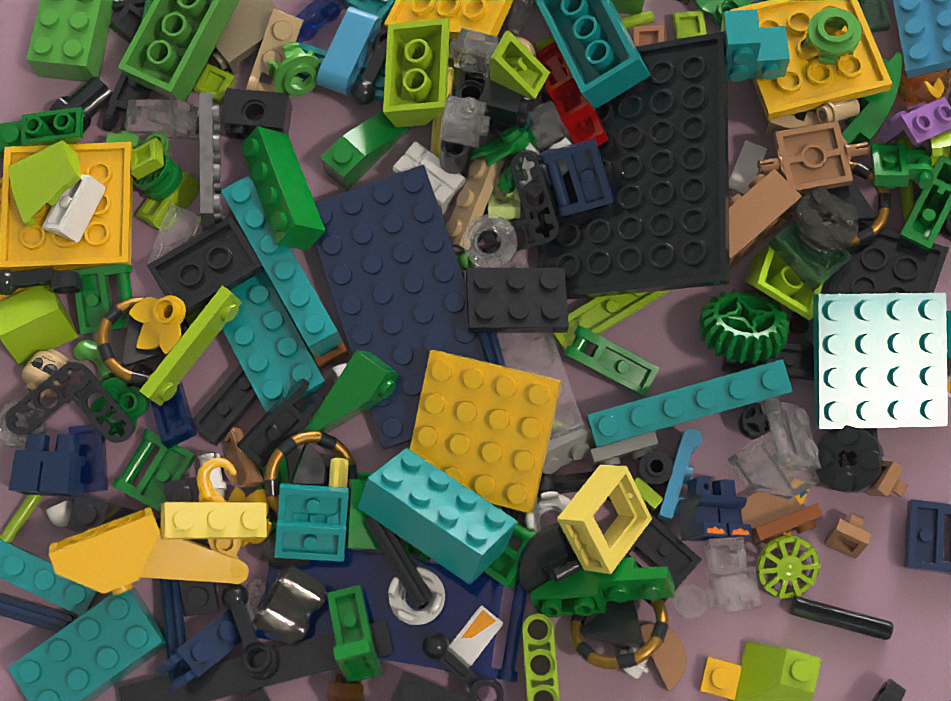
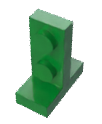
(353, 635)

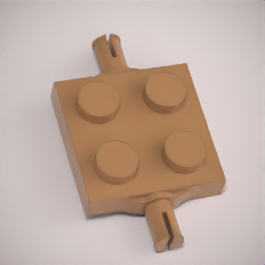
(813, 157)

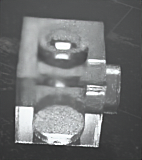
(464, 121)

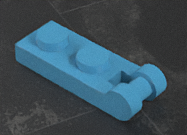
(681, 473)

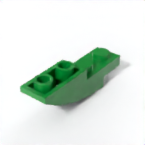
(874, 107)
(43, 129)
(589, 591)

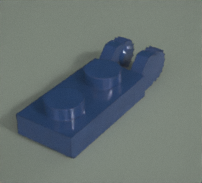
(203, 649)

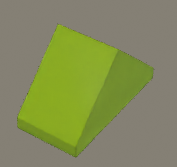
(517, 67)

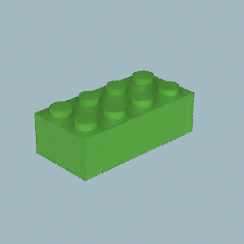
(70, 38)
(175, 44)

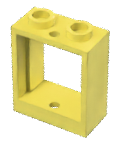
(592, 548)

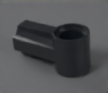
(90, 97)

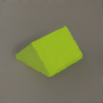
(34, 323)

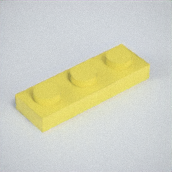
(213, 520)

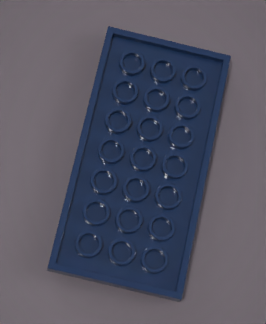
(396, 286)

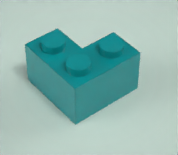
(753, 50)

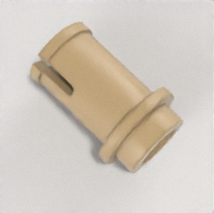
(837, 110)

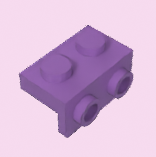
(921, 122)

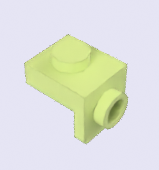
(504, 204)

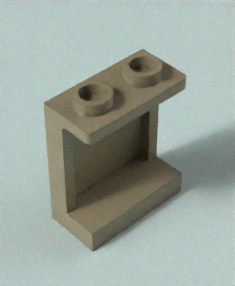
(243, 33)

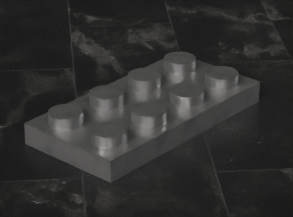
(209, 161)

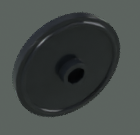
(546, 558)

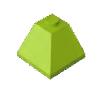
(780, 282)
(776, 674)

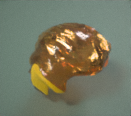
(924, 87)

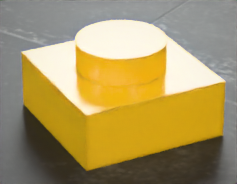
(720, 678)

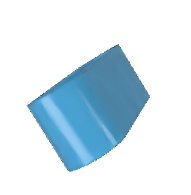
(348, 50)

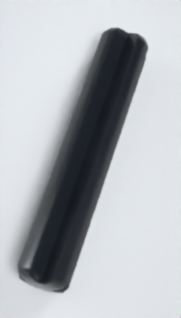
(400, 562)
(841, 618)

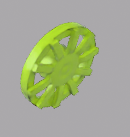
(787, 566)

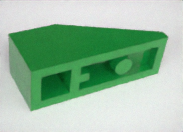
(361, 149)
(930, 207)
(357, 389)

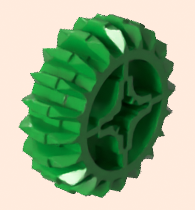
(743, 327)

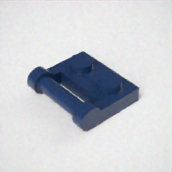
(586, 174)
(926, 536)

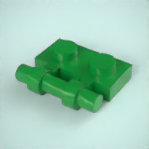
(896, 166)

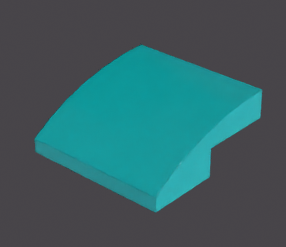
(311, 522)

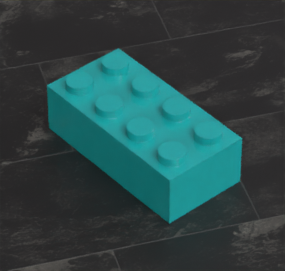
(594, 47)
(437, 515)
(91, 651)

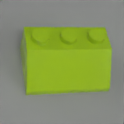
(416, 71)

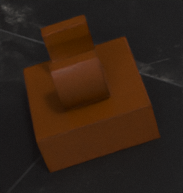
(344, 691)

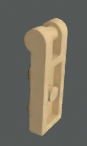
(280, 31)

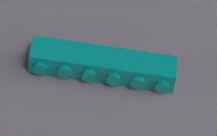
(283, 269)
(689, 403)

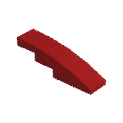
(572, 106)

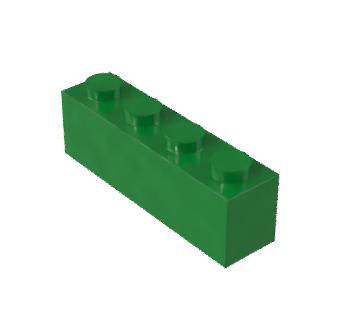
(282, 189)

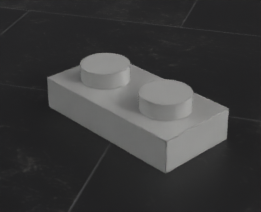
(631, 447)
(568, 449)

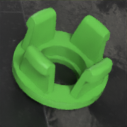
(831, 46)
(286, 74)

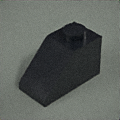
(91, 513)

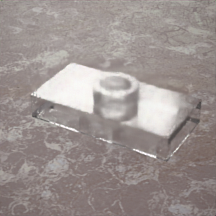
(176, 229)

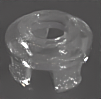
(508, 241)

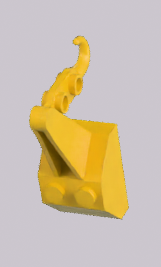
(132, 548)

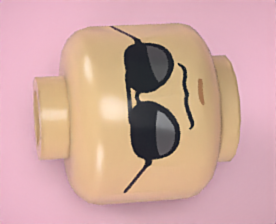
(41, 367)

